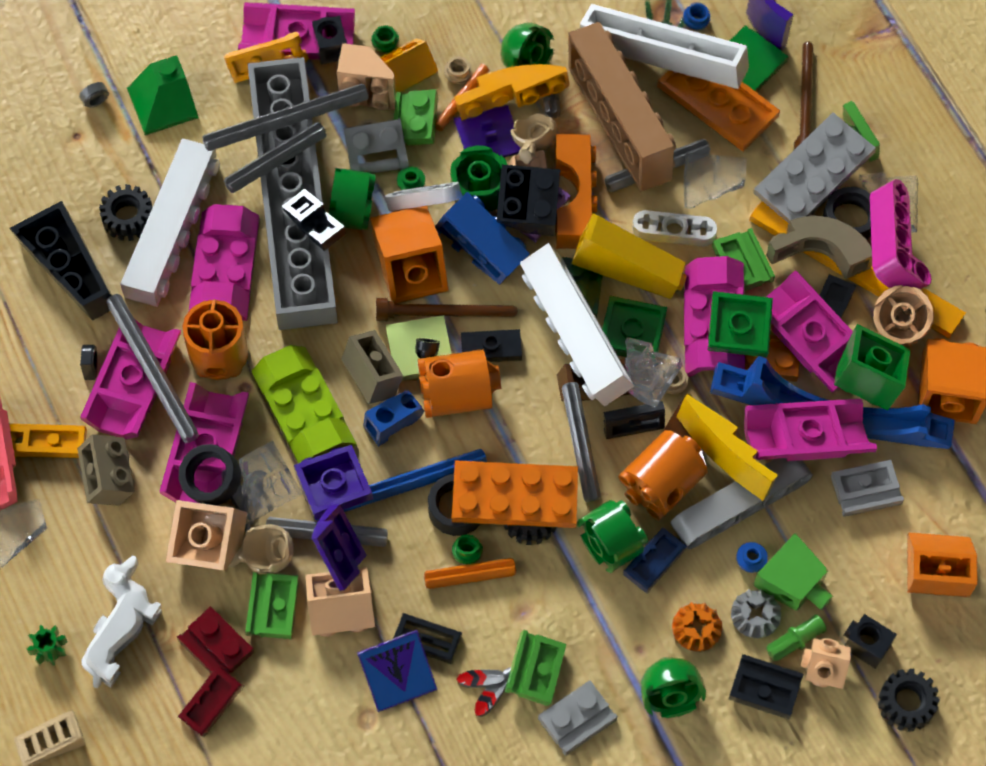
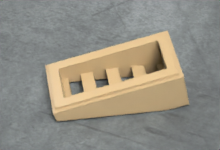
(64, 745)

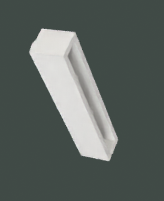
(672, 47)
(170, 223)
(576, 325)

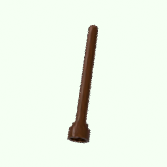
(806, 93)
(387, 310)

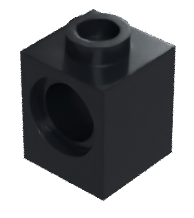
(328, 49)
(880, 634)

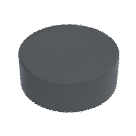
(94, 94)

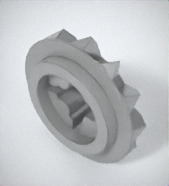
(758, 626)

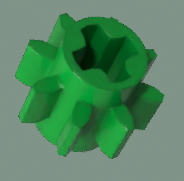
(45, 637)

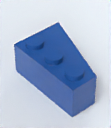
(482, 237)

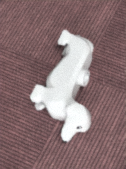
(122, 624)

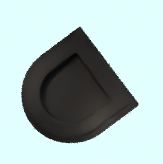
(89, 362)

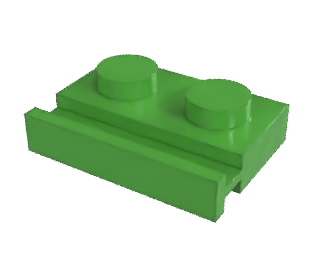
(417, 115)
(747, 250)
(272, 605)
(535, 668)

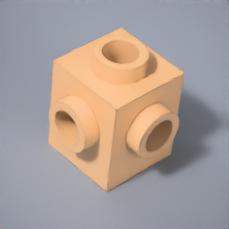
(826, 663)

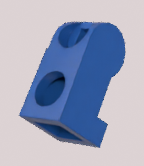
(392, 416)

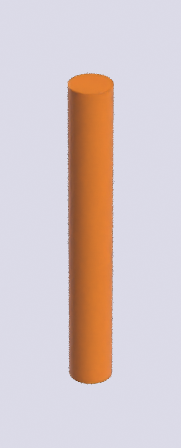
(451, 109)

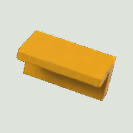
(410, 64)

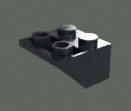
(528, 199)

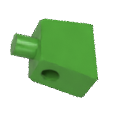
(794, 576)

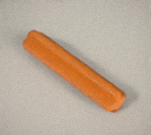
(470, 573)

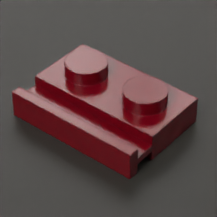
(215, 642)

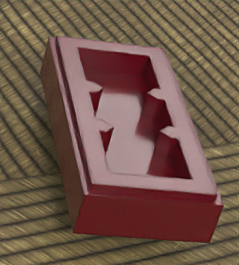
(210, 701)

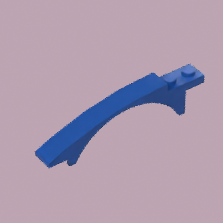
(900, 425)

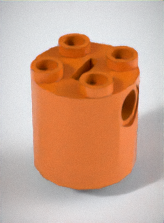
(215, 339)
(457, 383)
(664, 473)

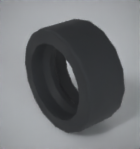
(853, 196)
(194, 459)
(440, 521)

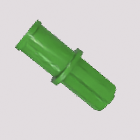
(796, 638)

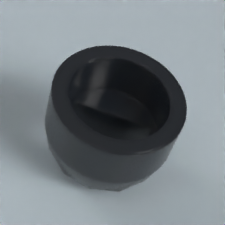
(426, 347)

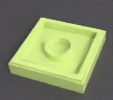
(403, 338)

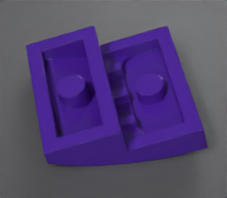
(770, 21)
(338, 546)

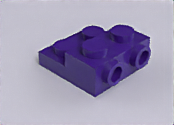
(333, 480)

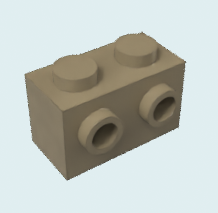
(372, 366)
(105, 470)

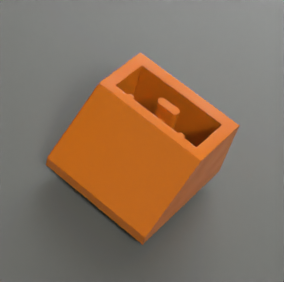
(941, 565)

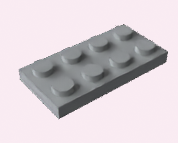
(814, 169)

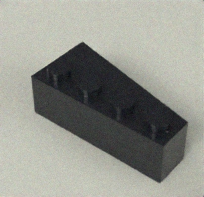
(62, 252)

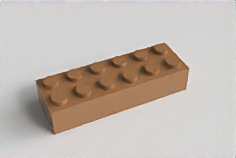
(621, 106)

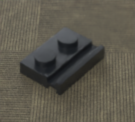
(766, 686)

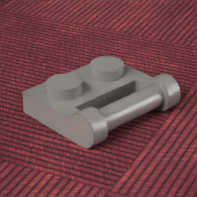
(374, 139)

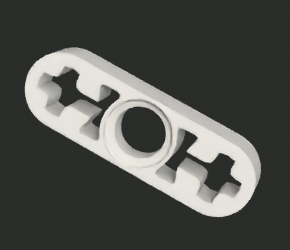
(423, 196)
(683, 220)

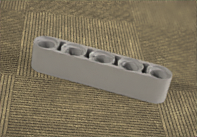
(736, 503)

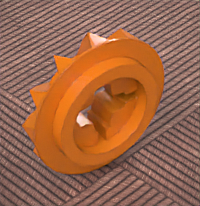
(688, 636)

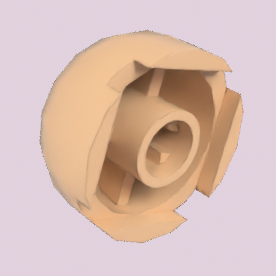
(903, 315)

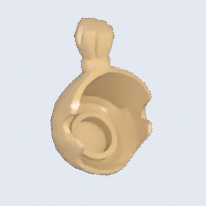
(534, 135)
(265, 549)

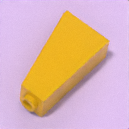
(628, 258)

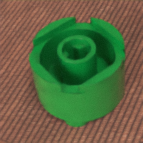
(479, 174)
(352, 198)
(612, 535)

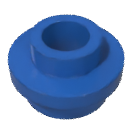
(696, 10)
(748, 565)

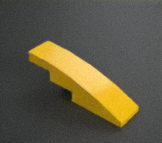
(729, 452)

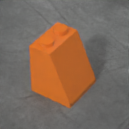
(409, 254)
(953, 379)

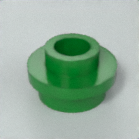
(382, 33)
(409, 172)
(467, 543)

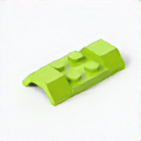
(301, 403)

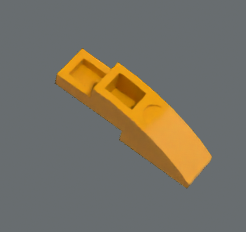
(522, 83)

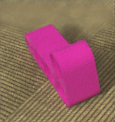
(892, 238)

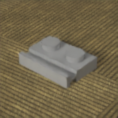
(867, 488)
(577, 717)

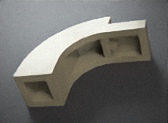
(826, 236)

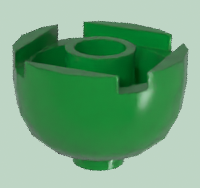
(526, 46)
(672, 687)

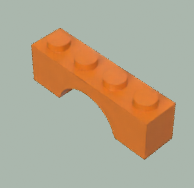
(574, 160)

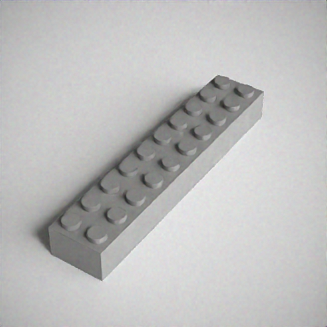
(298, 265)

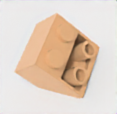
(364, 66)

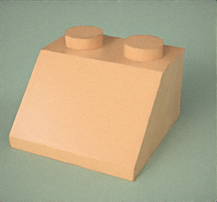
(205, 535)
(339, 610)

